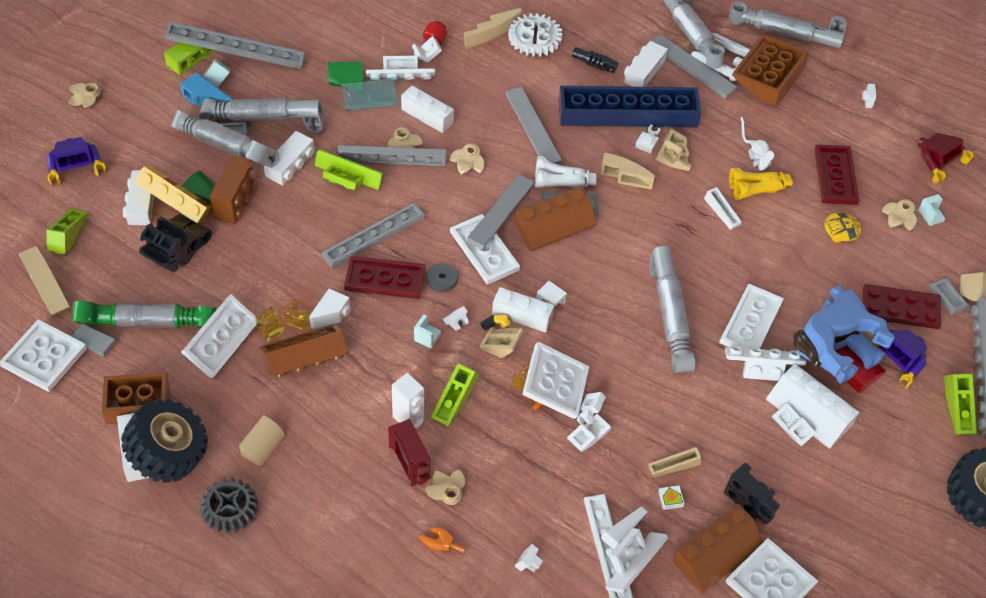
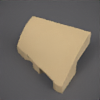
(674, 151)

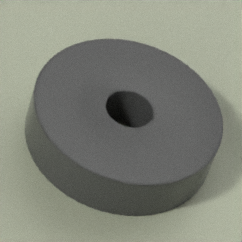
(442, 270)

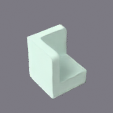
(216, 73)
(930, 210)
(425, 333)

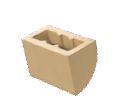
(261, 441)

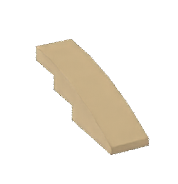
(491, 29)
(44, 281)

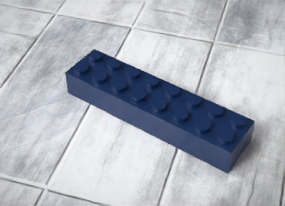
(629, 106)

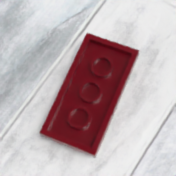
(836, 174)
(385, 277)
(903, 306)

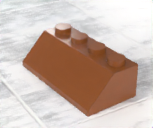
(555, 218)
(304, 350)
(718, 548)

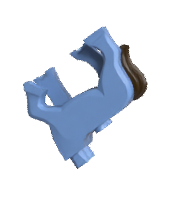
(841, 325)

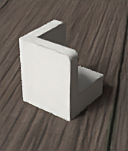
(552, 294)

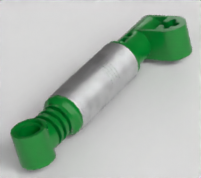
(142, 314)

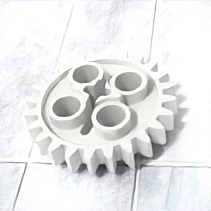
(522, 33)

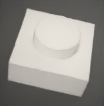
(869, 95)

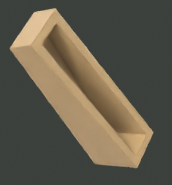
(675, 463)

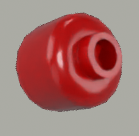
(437, 30)

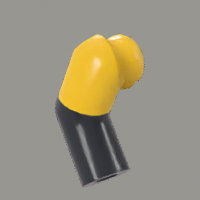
(495, 319)

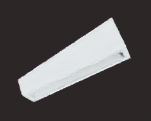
(722, 208)
(618, 532)

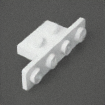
(400, 67)
(764, 363)
(632, 556)

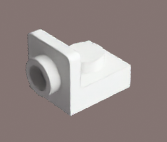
(427, 50)

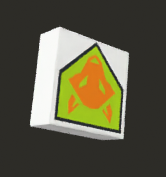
(671, 497)

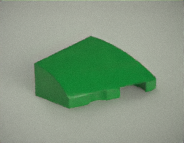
(345, 73)
(199, 186)

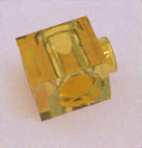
(269, 324)

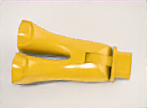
(748, 184)

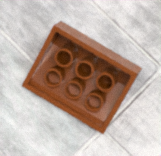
(770, 68)

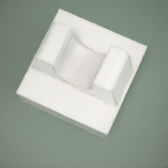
(456, 316)
(529, 559)

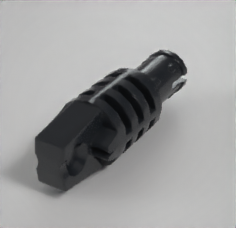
(595, 60)

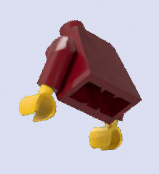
(942, 150)

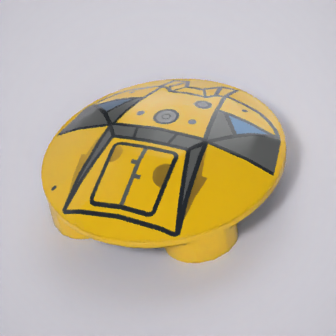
(842, 227)

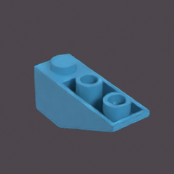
(198, 89)

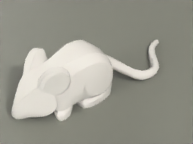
(759, 152)

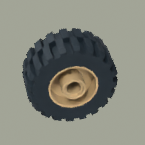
(164, 440)
(968, 487)

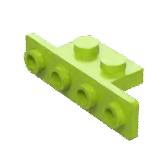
(347, 172)

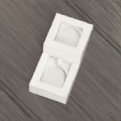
(793, 425)
(589, 434)

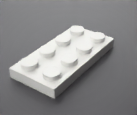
(491, 262)
(751, 318)
(220, 336)

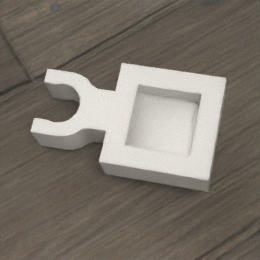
(648, 140)
(591, 404)

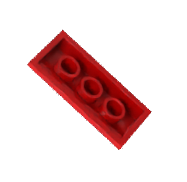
(863, 378)

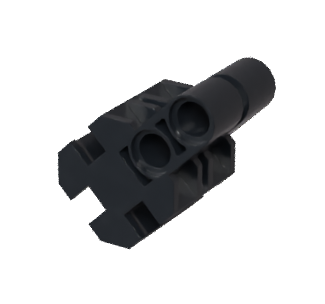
(173, 241)

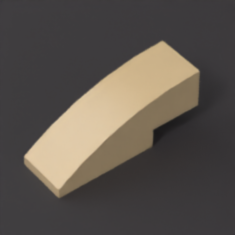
(626, 171)

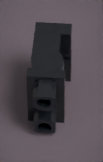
(752, 495)

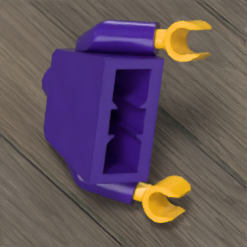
(72, 154)
(907, 353)

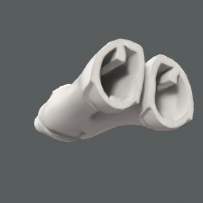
(552, 174)

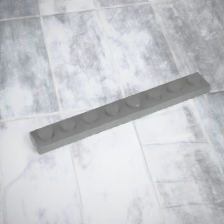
(234, 45)
(979, 327)

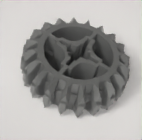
(231, 515)

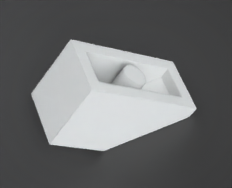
(330, 310)

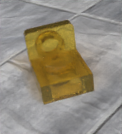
(296, 317)
(519, 380)

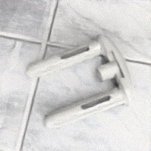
(730, 45)

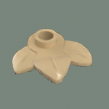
(84, 94)
(404, 139)
(466, 160)
(899, 215)
(445, 485)

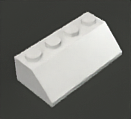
(815, 403)

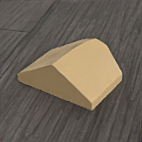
(973, 286)
(501, 341)

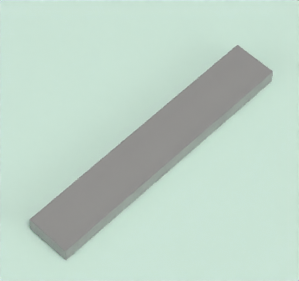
(696, 68)
(532, 125)
(393, 155)
(500, 212)
(373, 235)

